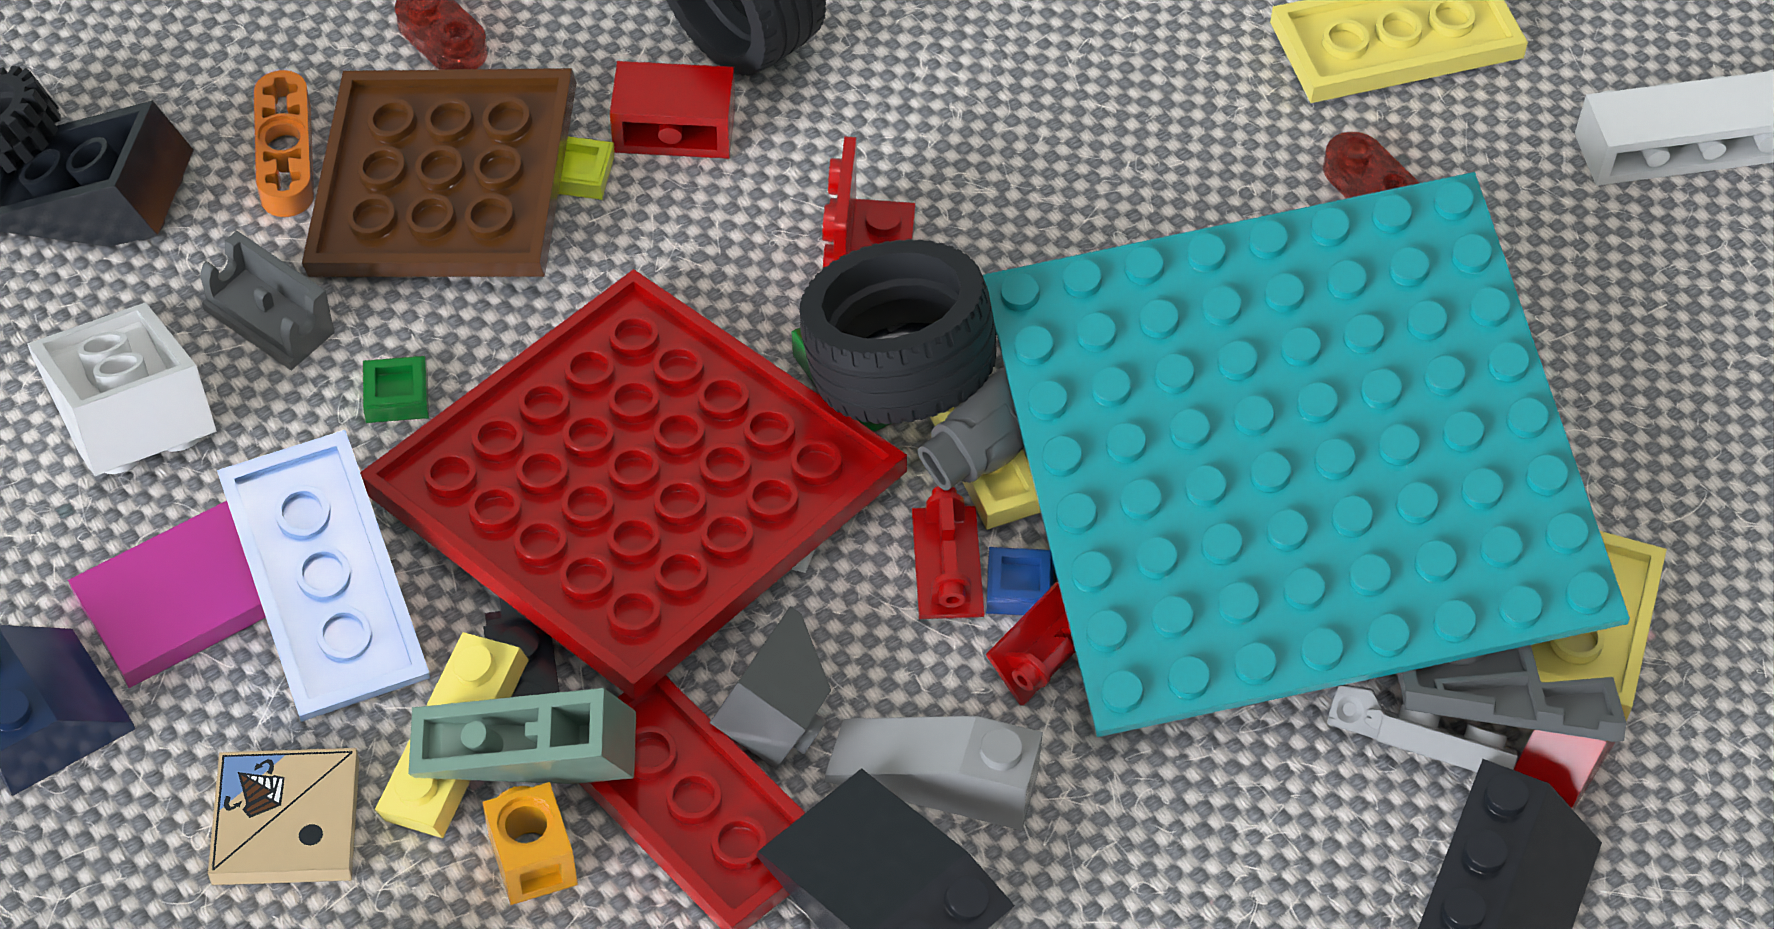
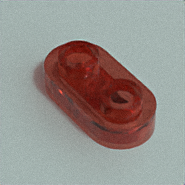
(434, 30)
(1362, 166)

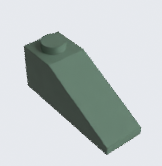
(526, 739)

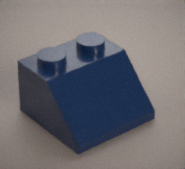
(51, 704)

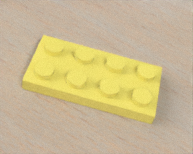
(1384, 43)

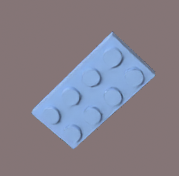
(323, 575)

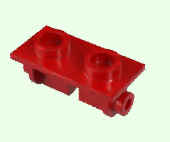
(947, 557)
(1034, 647)

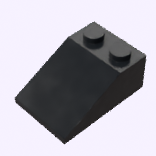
(98, 179)
(880, 865)

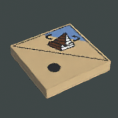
(284, 816)

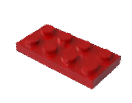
(699, 808)

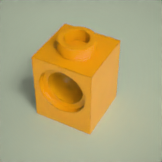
(534, 866)

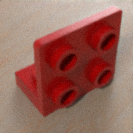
(859, 222)

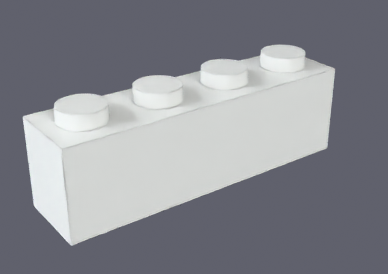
(1678, 128)

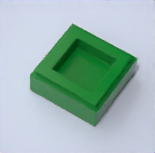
(395, 389)

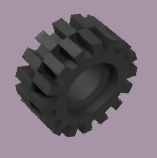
(25, 117)

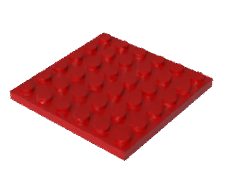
(633, 480)

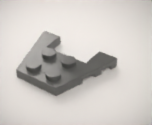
(1508, 692)

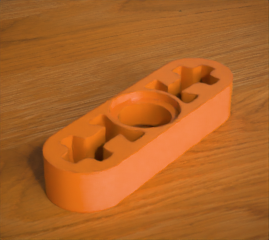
(295, 160)

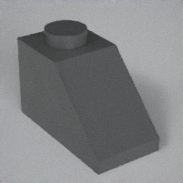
(777, 695)

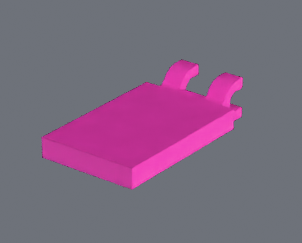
(171, 595)

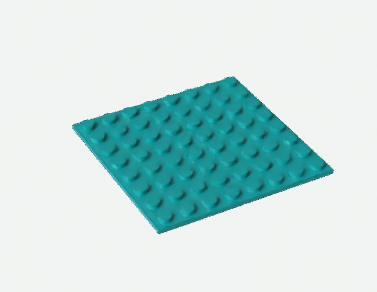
(1297, 455)

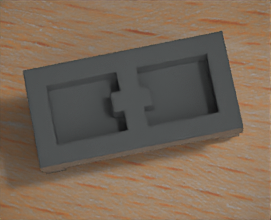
(267, 302)

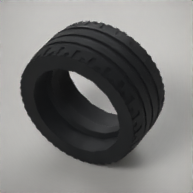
(749, 32)
(905, 374)

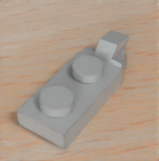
(1418, 732)

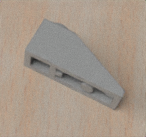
(945, 763)

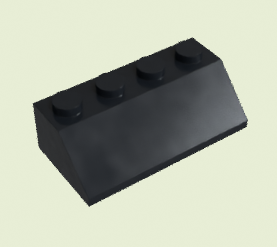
(1513, 858)

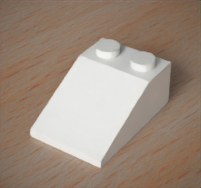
(124, 389)

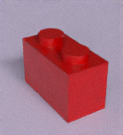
(672, 109)

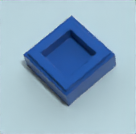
(1017, 579)

